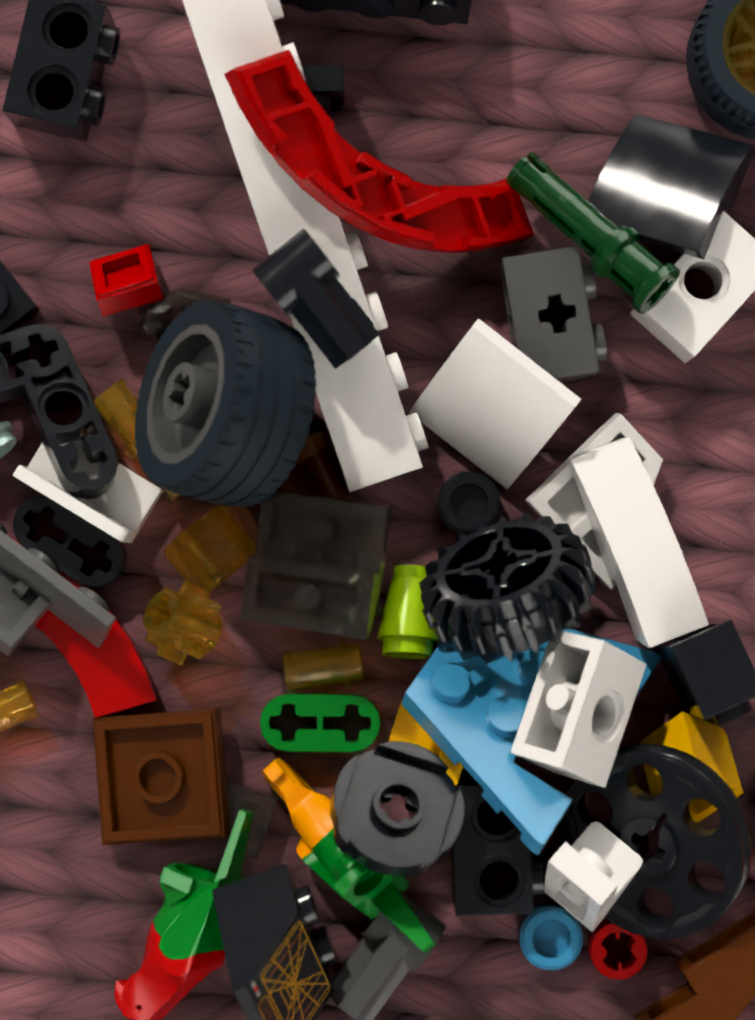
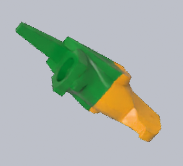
(356, 884)

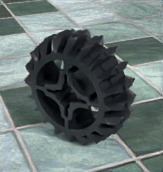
(507, 588)

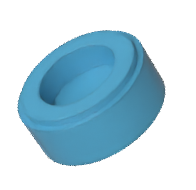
(550, 937)

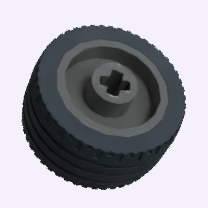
(225, 405)

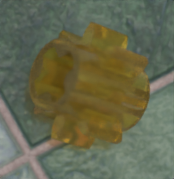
(182, 622)

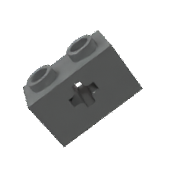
(559, 278)

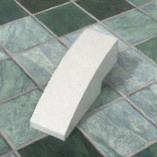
(637, 543)

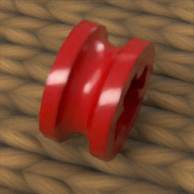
(618, 970)

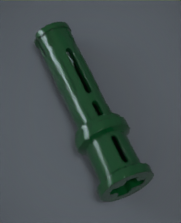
(612, 249)

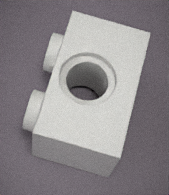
(688, 322)
(579, 708)

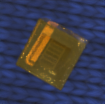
(210, 550)

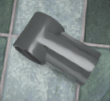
(380, 964)

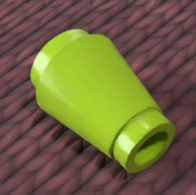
(403, 622)

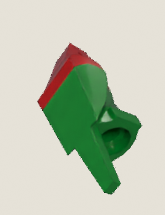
(184, 934)

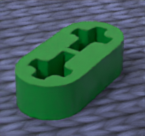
(320, 737)

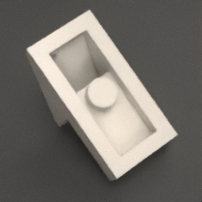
(591, 874)

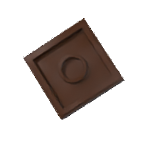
(161, 776)

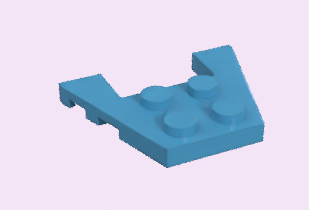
(474, 719)

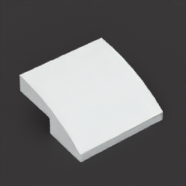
(494, 404)

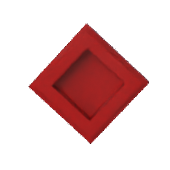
(125, 280)

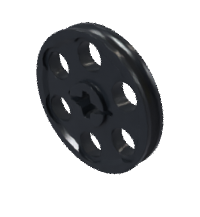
(680, 839)

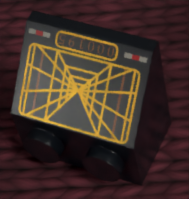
(273, 948)

